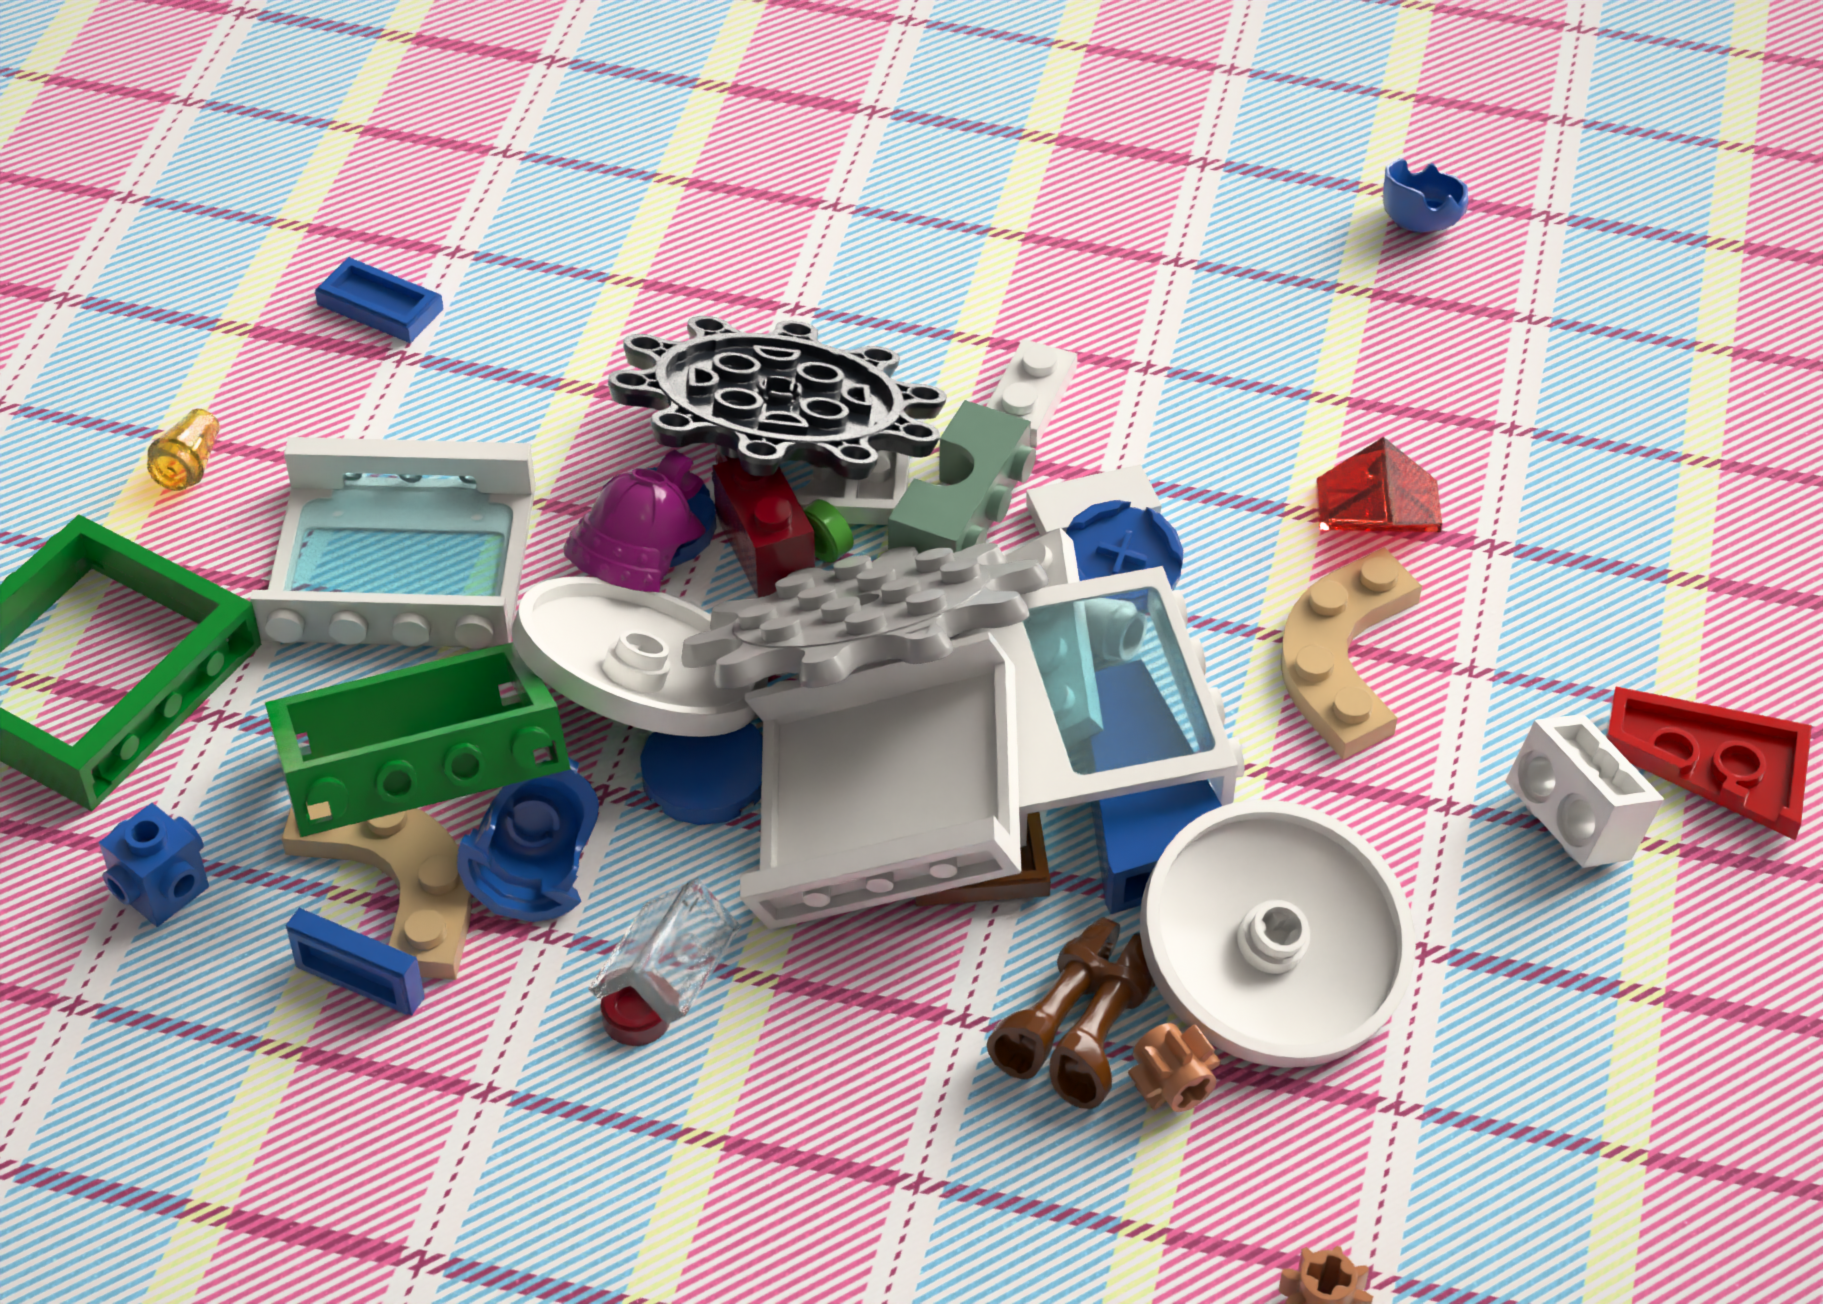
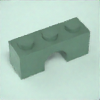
(982, 460)

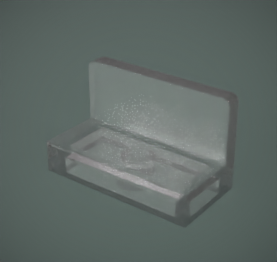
(670, 950)

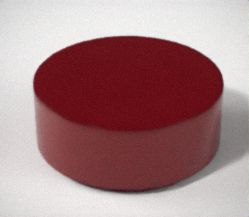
(630, 1018)

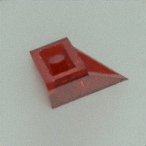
(1378, 493)

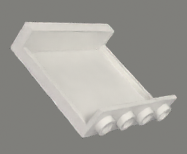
(886, 784)

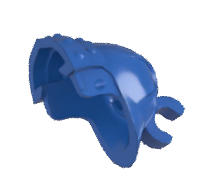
(531, 846)

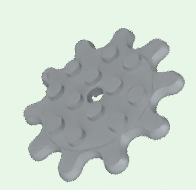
(864, 614)

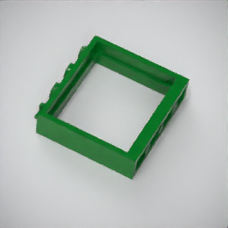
(161, 698)
(415, 737)

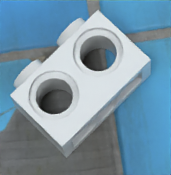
(1583, 790)

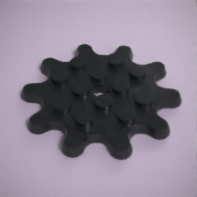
(777, 397)

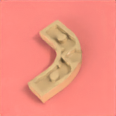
(1317, 646)
(424, 866)

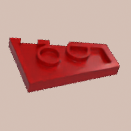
(1717, 752)

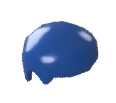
(1423, 199)

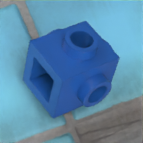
(154, 863)

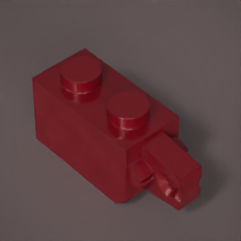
(762, 523)

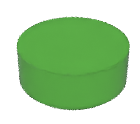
(831, 531)

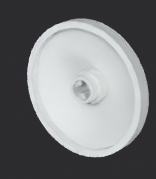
(623, 656)
(1277, 933)

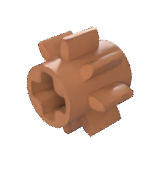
(1174, 1067)
(1325, 1279)

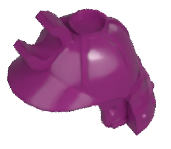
(638, 525)

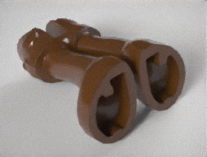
(1078, 1062)

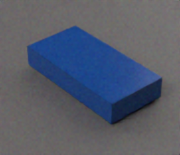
(379, 299)
(355, 962)

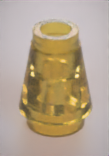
(183, 451)

